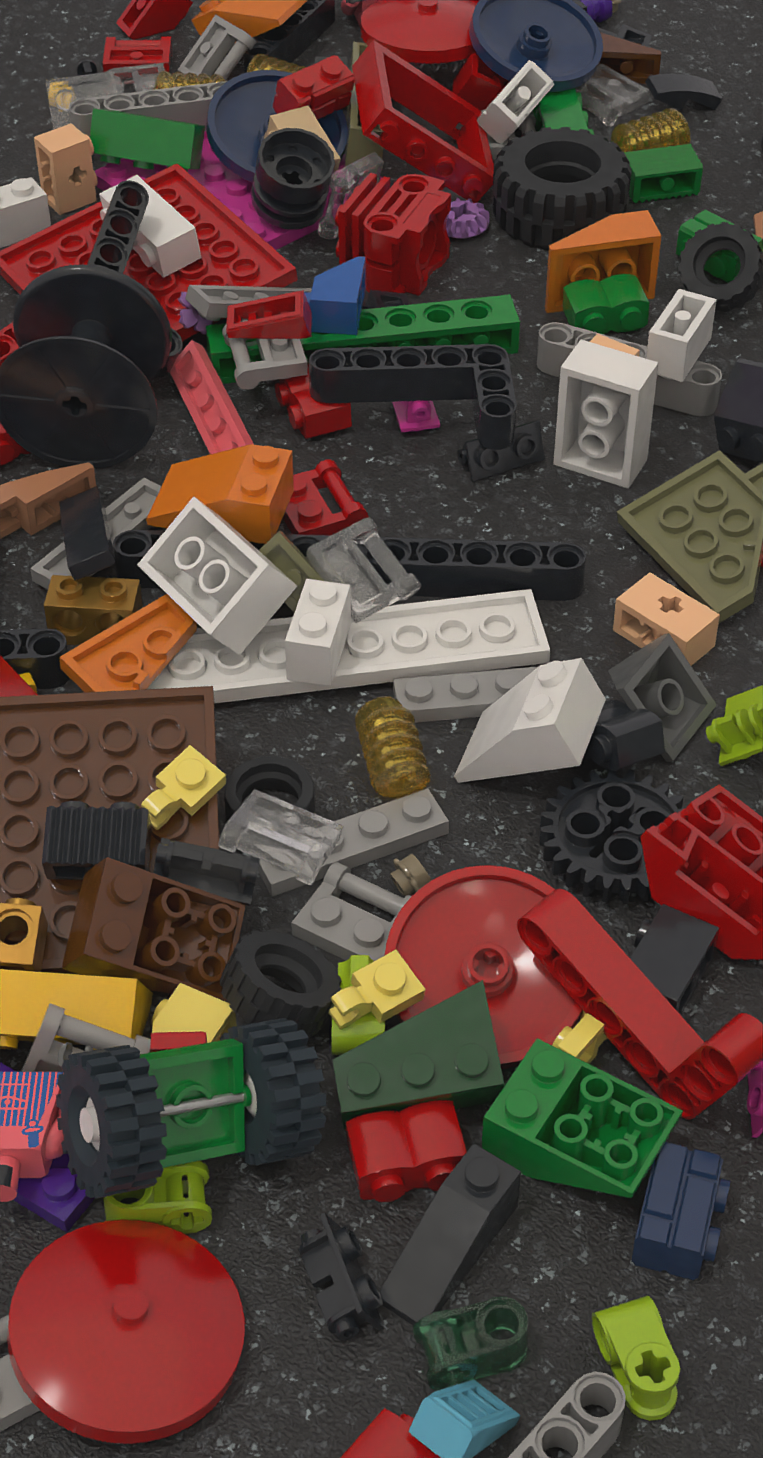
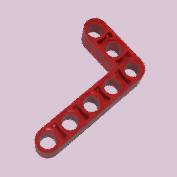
(634, 1012)

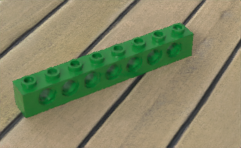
(450, 322)

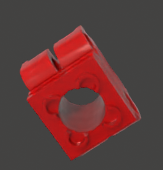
(396, 231)

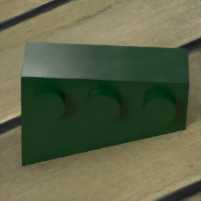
(430, 1057)

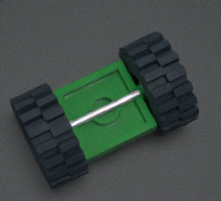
(176, 1106)

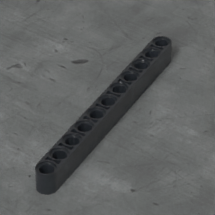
(441, 565)

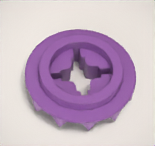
(470, 221)

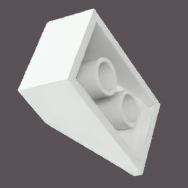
(535, 724)

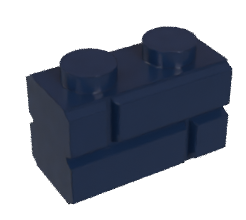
(678, 1211)

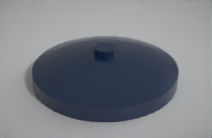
(547, 32)
(241, 116)

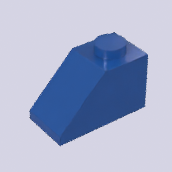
(338, 298)

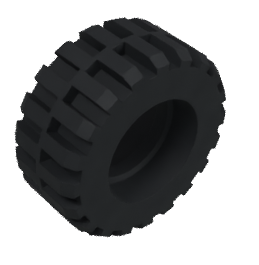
(558, 184)

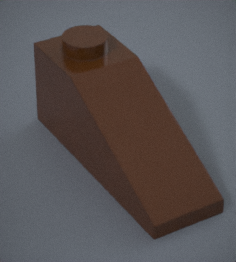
(630, 58)

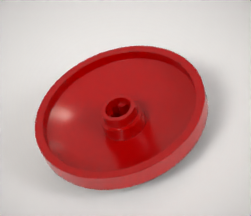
(421, 29)
(467, 932)
(125, 1331)

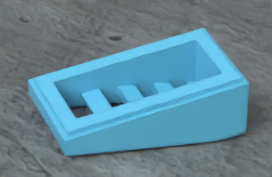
(462, 1420)

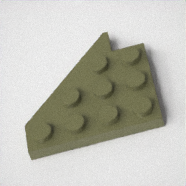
(705, 531)

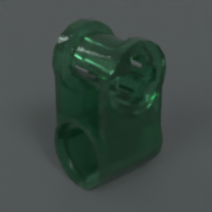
(468, 1343)

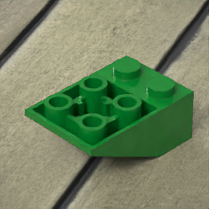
(576, 1124)

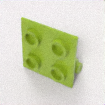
(740, 728)

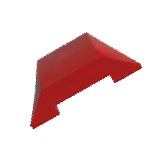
(712, 868)

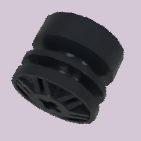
(292, 178)

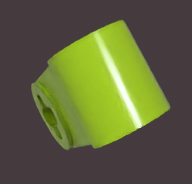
(165, 1200)
(639, 1356)

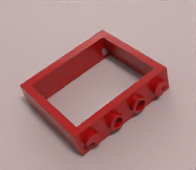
(385, 76)

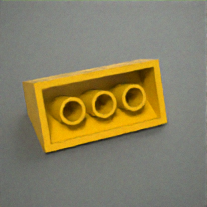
(103, 1001)

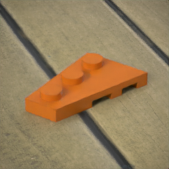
(132, 650)

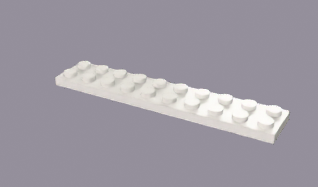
(388, 645)

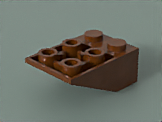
(151, 930)

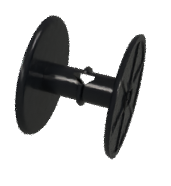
(84, 366)

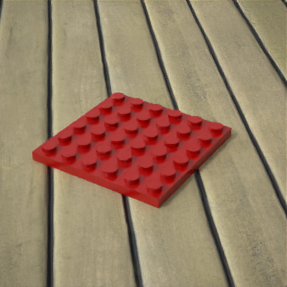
(228, 248)

